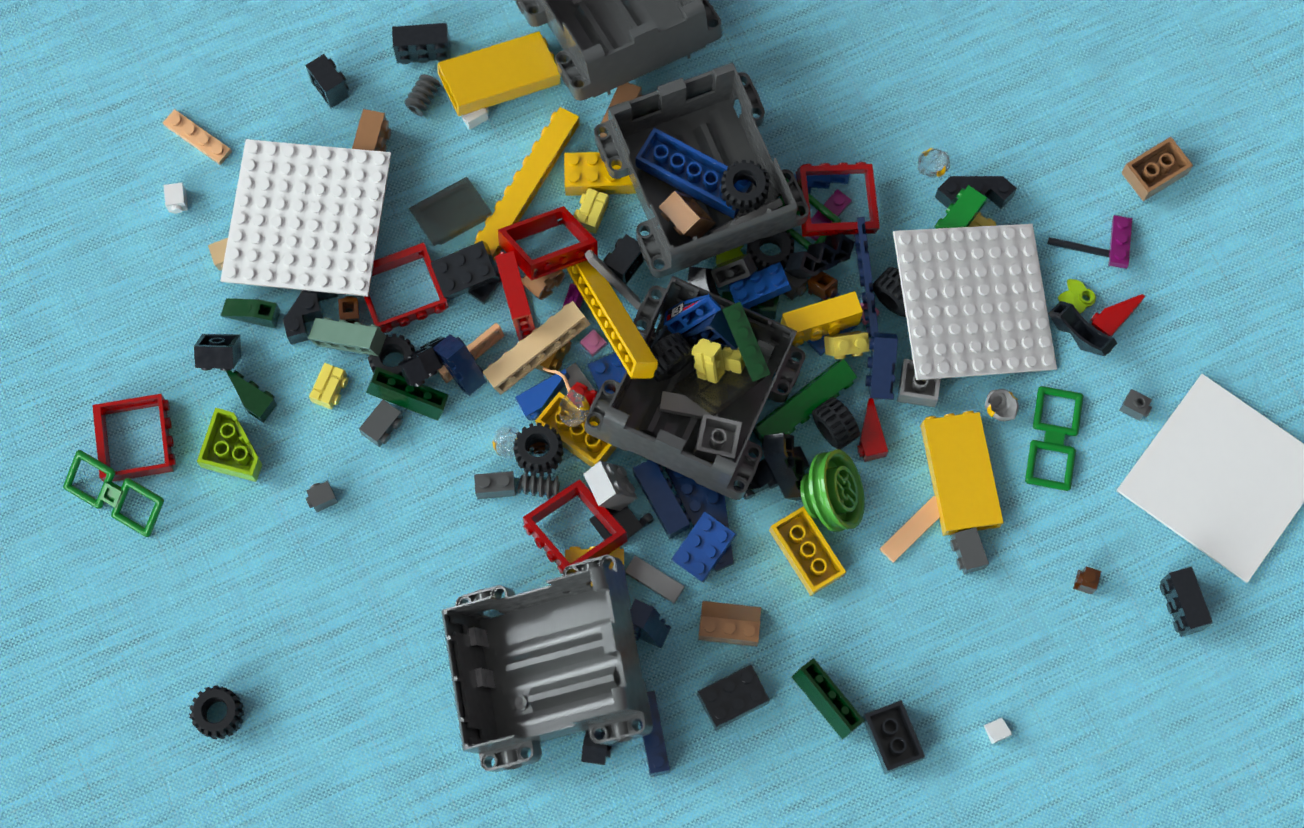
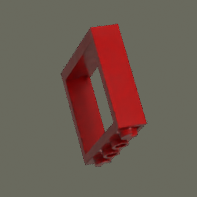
(844, 228)
(398, 259)
(553, 261)
(515, 294)
(103, 409)
(578, 489)

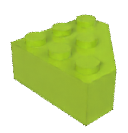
(228, 448)

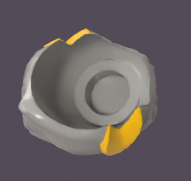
(1001, 405)

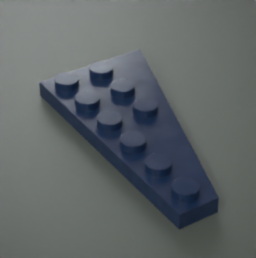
(864, 268)
(700, 499)

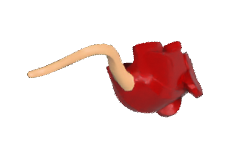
(578, 387)

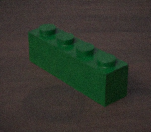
(746, 341)
(397, 391)
(828, 698)

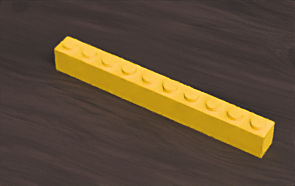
(530, 177)
(614, 321)

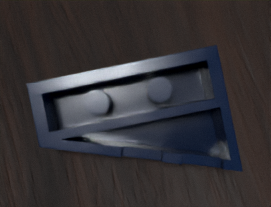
(714, 329)
(460, 364)
(882, 365)
(647, 624)

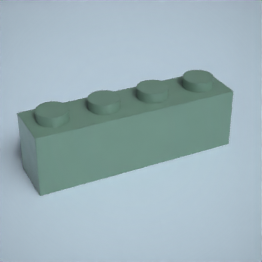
(347, 336)

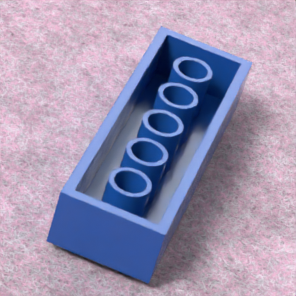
(687, 170)

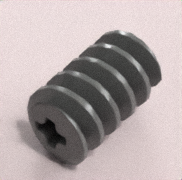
(420, 94)
(539, 484)

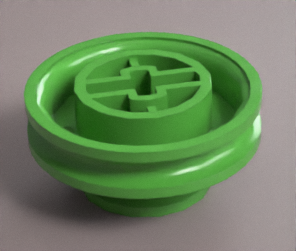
(833, 491)

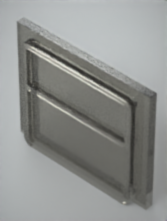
(450, 212)
(716, 396)

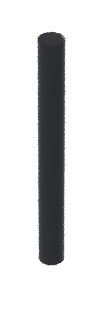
(1078, 247)

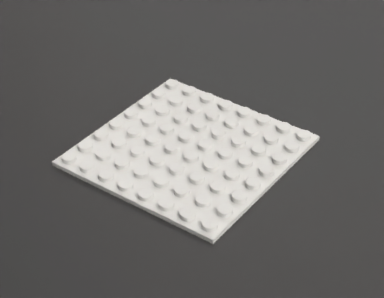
(306, 217)
(974, 301)
(1220, 478)

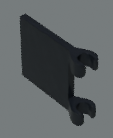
(625, 519)

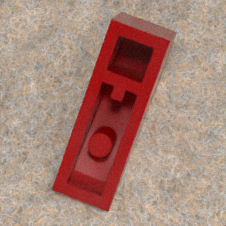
(1114, 316)
(872, 441)

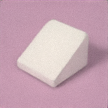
(997, 730)

